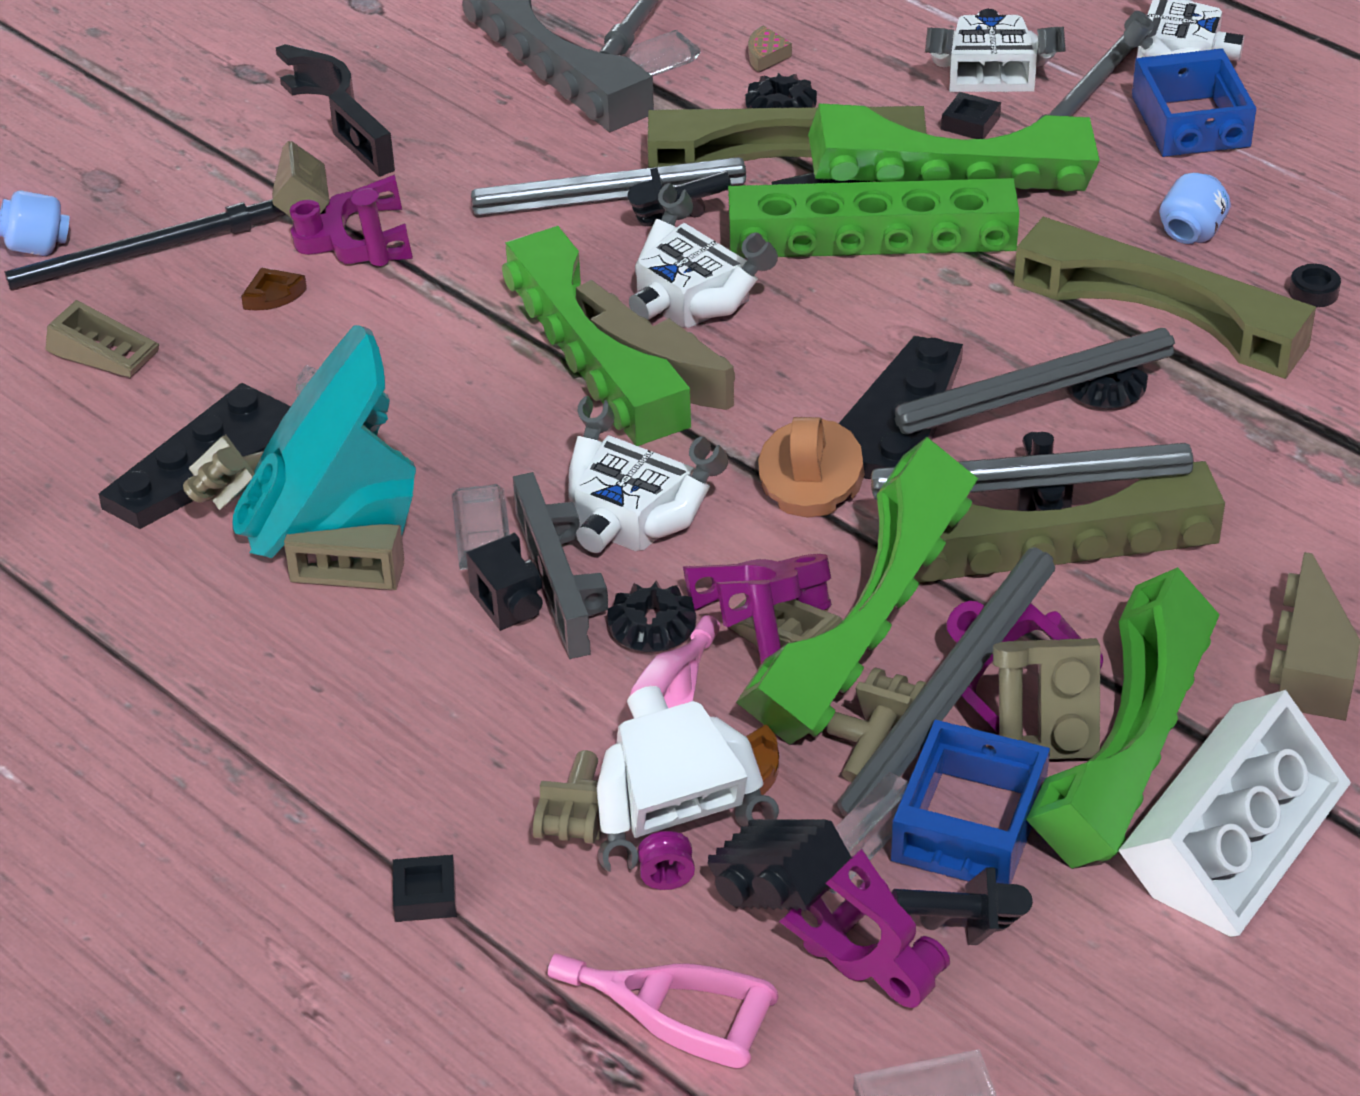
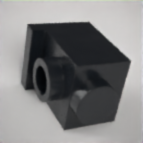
(504, 581)

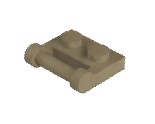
(1065, 694)

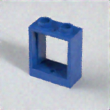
(1207, 76)
(958, 845)

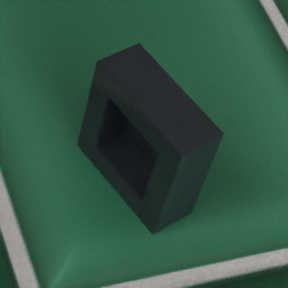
(971, 116)
(424, 888)

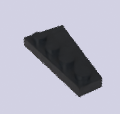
(918, 371)
(156, 482)

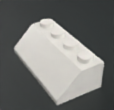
(1237, 814)

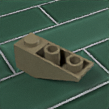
(1320, 645)

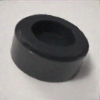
(1315, 285)

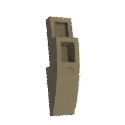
(703, 370)

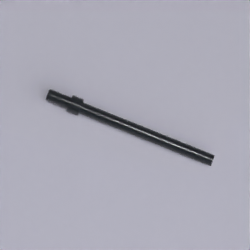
(235, 218)

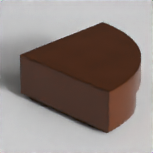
(273, 289)

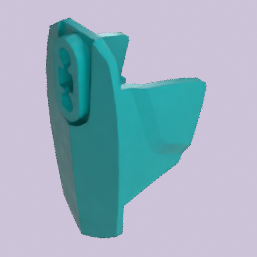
(326, 456)

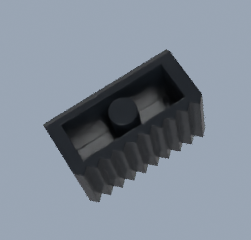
(778, 863)

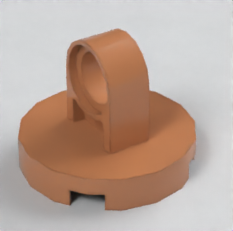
(811, 466)

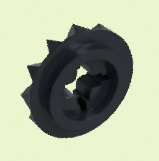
(781, 93)
(1111, 393)
(670, 627)

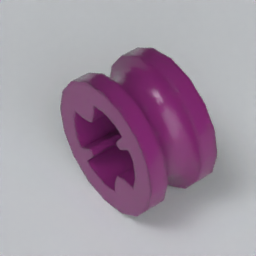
(661, 873)

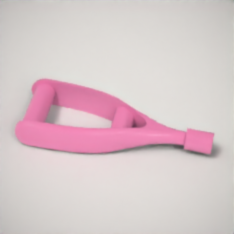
(677, 669)
(654, 985)

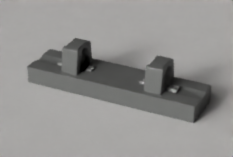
(568, 595)

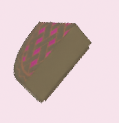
(767, 48)

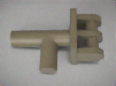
(220, 474)
(882, 704)
(572, 806)

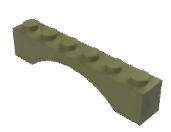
(746, 133)
(1249, 321)
(1137, 520)

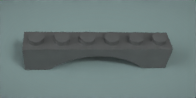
(601, 84)

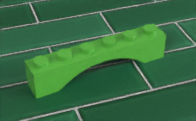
(864, 146)
(640, 388)
(1162, 639)
(804, 676)

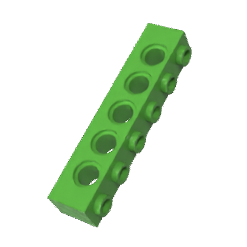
(877, 217)

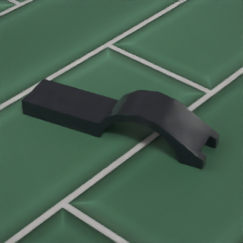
(351, 123)

